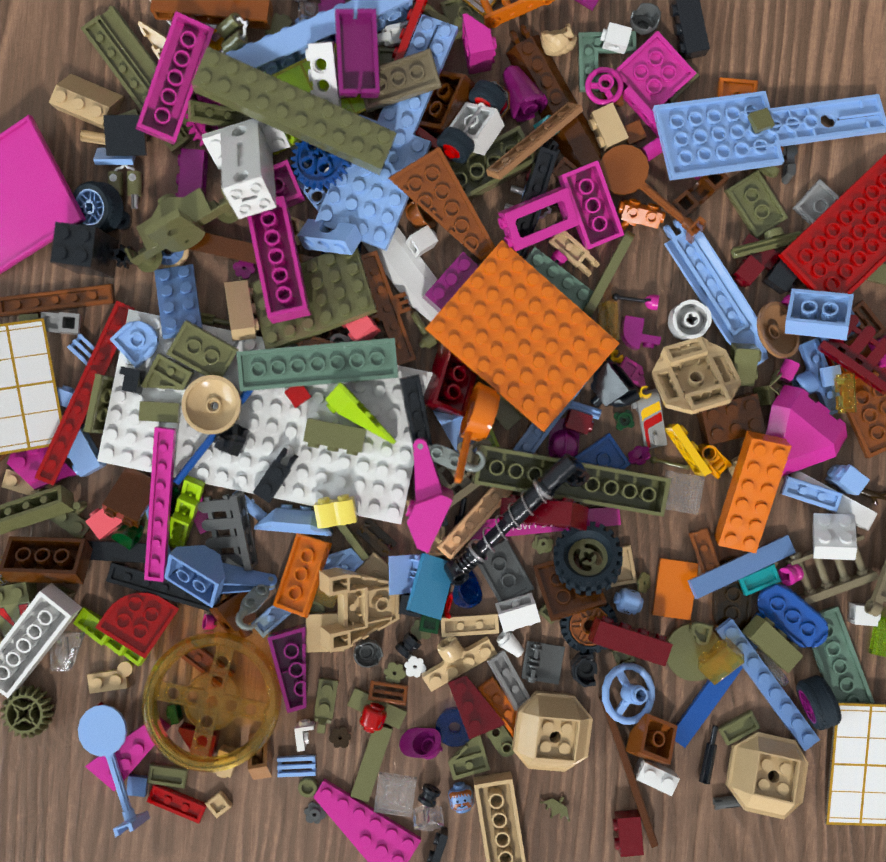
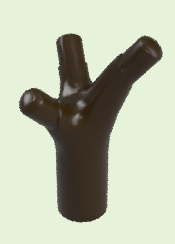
(873, 495)

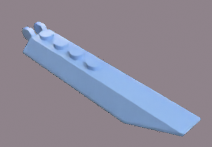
(714, 287)

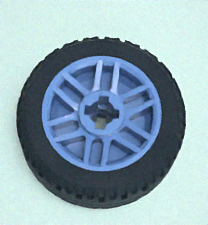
(100, 205)

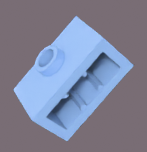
(846, 479)

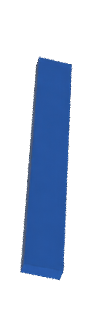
(704, 704)

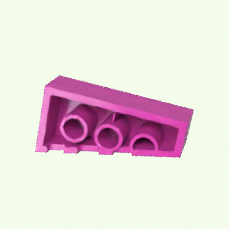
(128, 756)

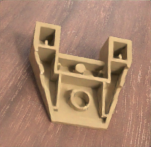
(362, 607)

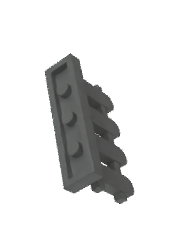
(239, 525)

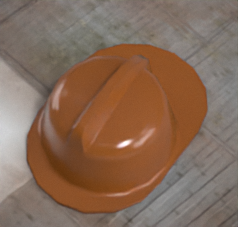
(418, 216)

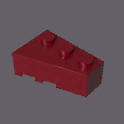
(473, 708)

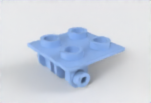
(402, 573)

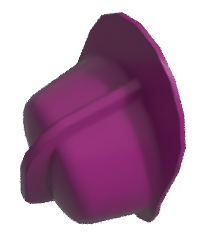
(563, 441)
(421, 743)

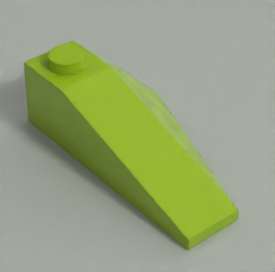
(349, 406)

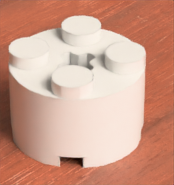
(693, 310)

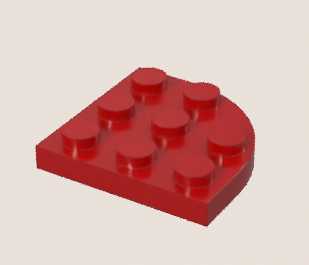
(137, 621)

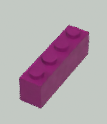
(192, 171)

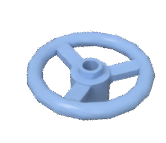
(629, 693)

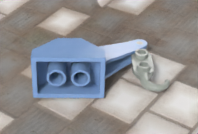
(205, 577)

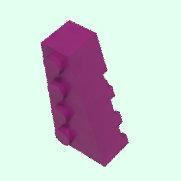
(289, 658)

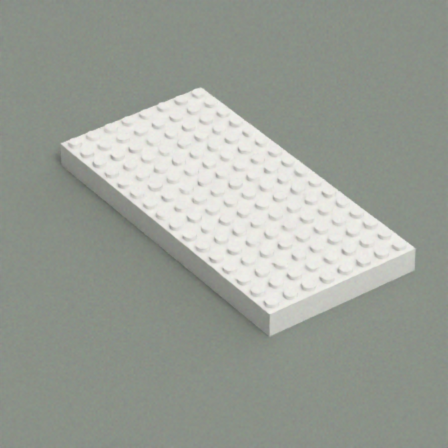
(375, 478)

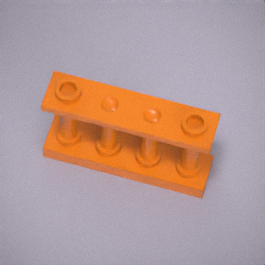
(509, 11)

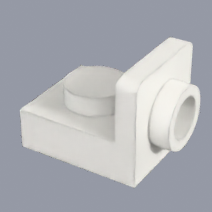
(301, 736)

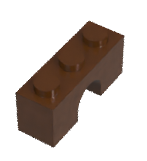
(699, 193)

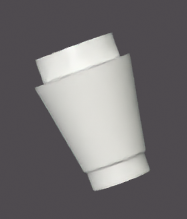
(510, 643)

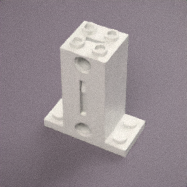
(246, 164)

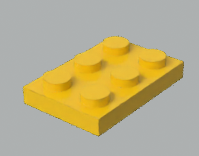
(688, 449)

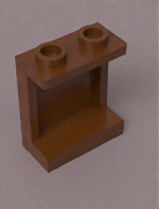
(128, 497)

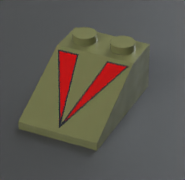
(14, 600)

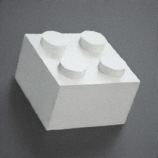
(834, 536)

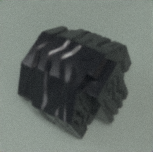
(232, 440)
(583, 669)

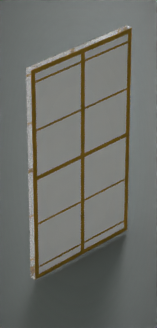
(27, 388)
(858, 766)

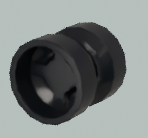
(408, 645)

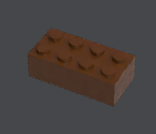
(46, 560)

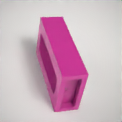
(508, 218)

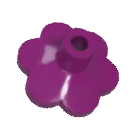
(639, 455)

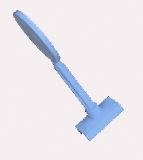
(103, 733)

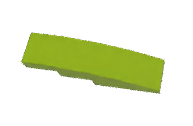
(185, 511)
(87, 622)

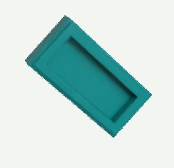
(759, 580)

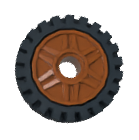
(577, 635)

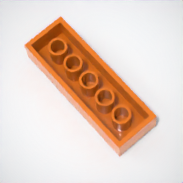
(752, 491)

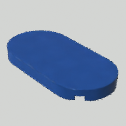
(793, 616)

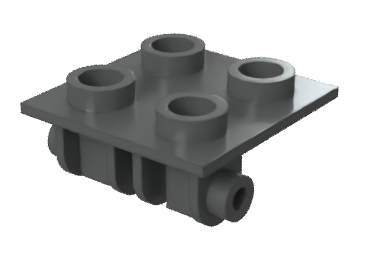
(542, 662)

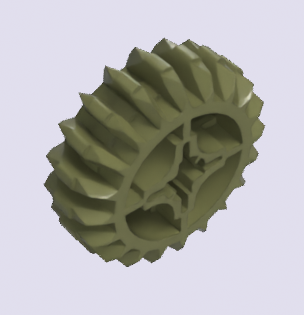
(15, 704)

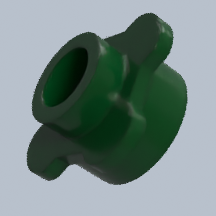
(629, 420)

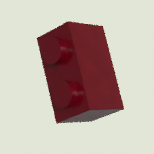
(628, 833)

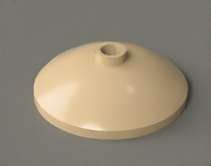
(199, 401)

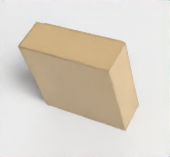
(218, 804)

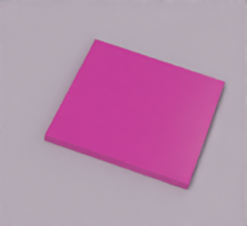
(30, 194)

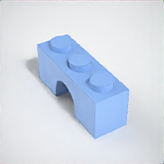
(341, 240)

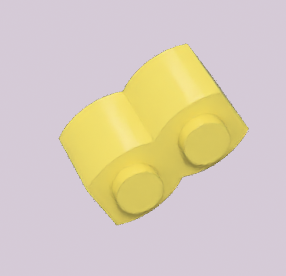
(335, 511)

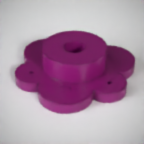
(239, 266)

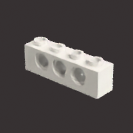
(326, 51)

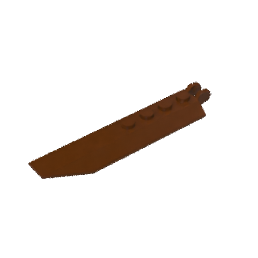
(576, 138)

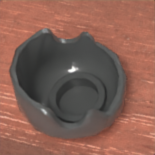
(645, 18)
(367, 653)

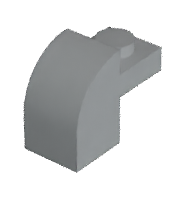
(62, 322)

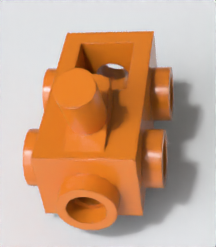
(635, 213)

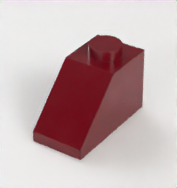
(187, 733)

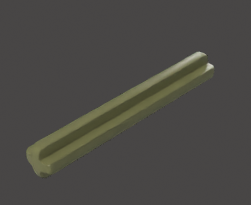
(764, 245)

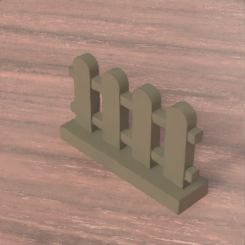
(466, 484)

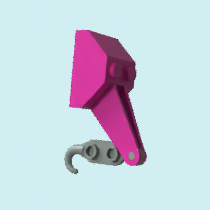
(432, 498)

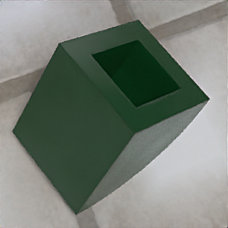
(128, 535)

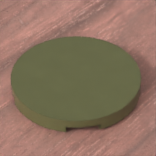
(686, 652)

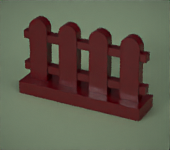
(853, 352)

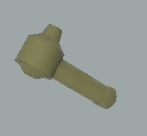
(427, 339)

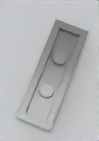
(508, 679)

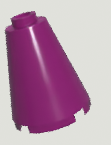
(524, 94)

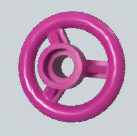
(608, 79)

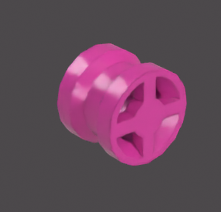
(791, 574)

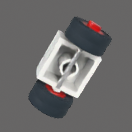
(475, 124)

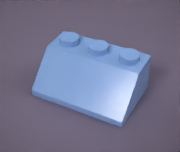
(819, 314)

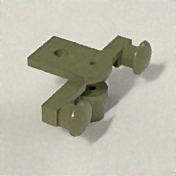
(177, 226)

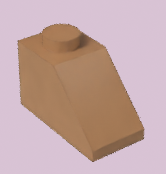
(261, 764)

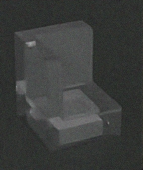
(428, 818)

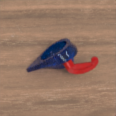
(465, 595)

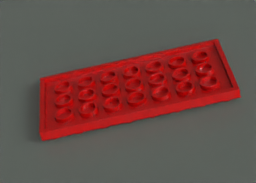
(846, 239)

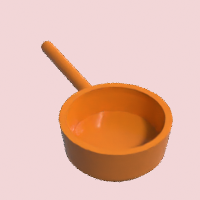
(477, 421)

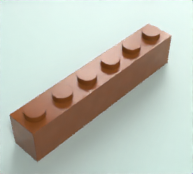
(256, 12)

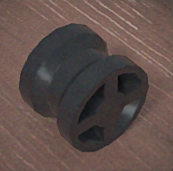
(429, 795)

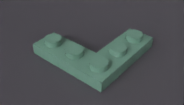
(588, 49)

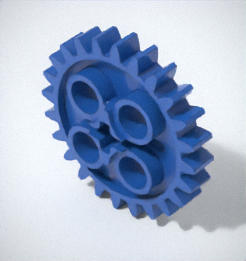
(315, 175)

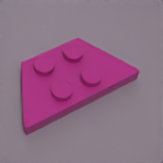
(27, 464)

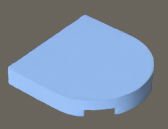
(136, 342)

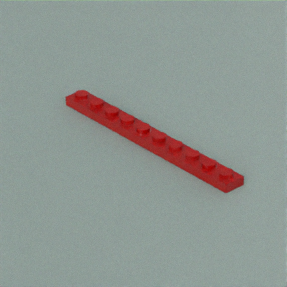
(79, 403)

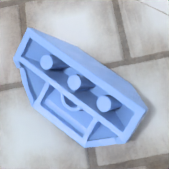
(292, 521)

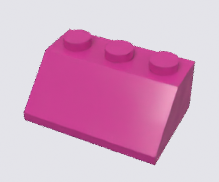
(478, 45)

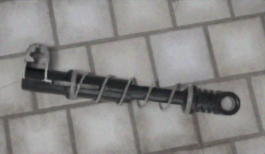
(566, 469)

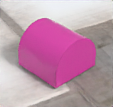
(652, 149)
(788, 370)

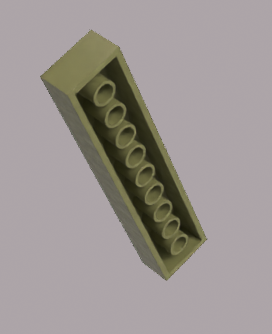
(293, 110)
(606, 486)

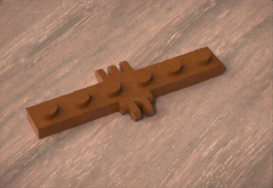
(388, 307)

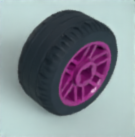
(818, 702)

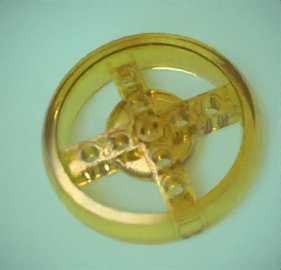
(158, 689)

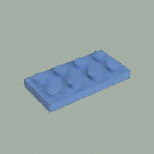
(177, 298)

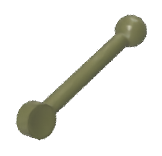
(654, 459)

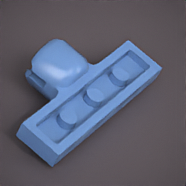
(810, 379)

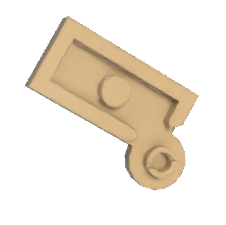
(110, 679)

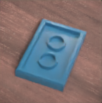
(429, 587)

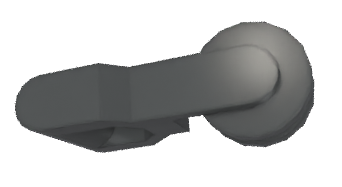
(789, 167)

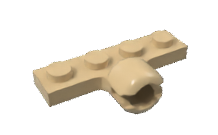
(457, 660)

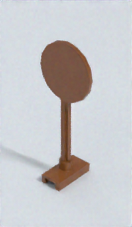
(626, 172)

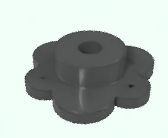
(314, 808)

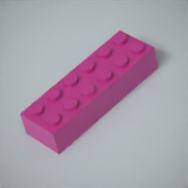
(173, 77)
(279, 263)

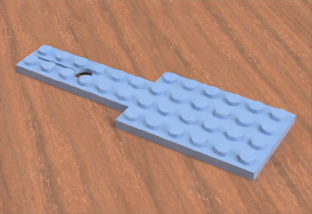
(718, 138)
(371, 198)

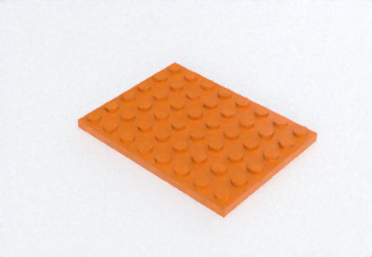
(522, 336)

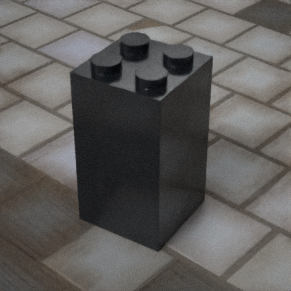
(84, 249)

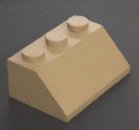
(85, 100)

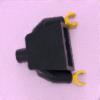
(614, 386)

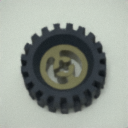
(584, 544)

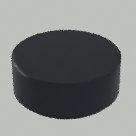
(126, 221)

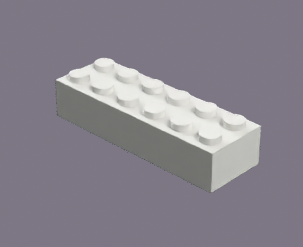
(34, 636)

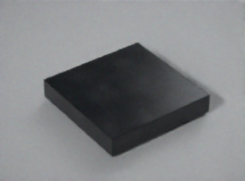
(123, 137)

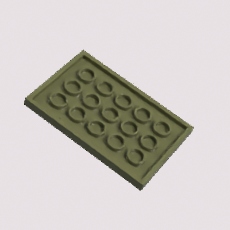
(335, 293)

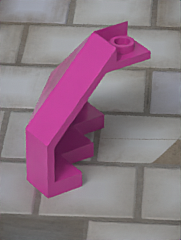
(806, 427)

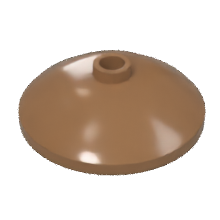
(772, 333)

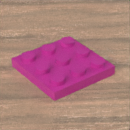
(655, 71)

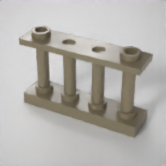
(828, 587)

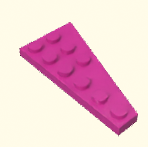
(370, 832)

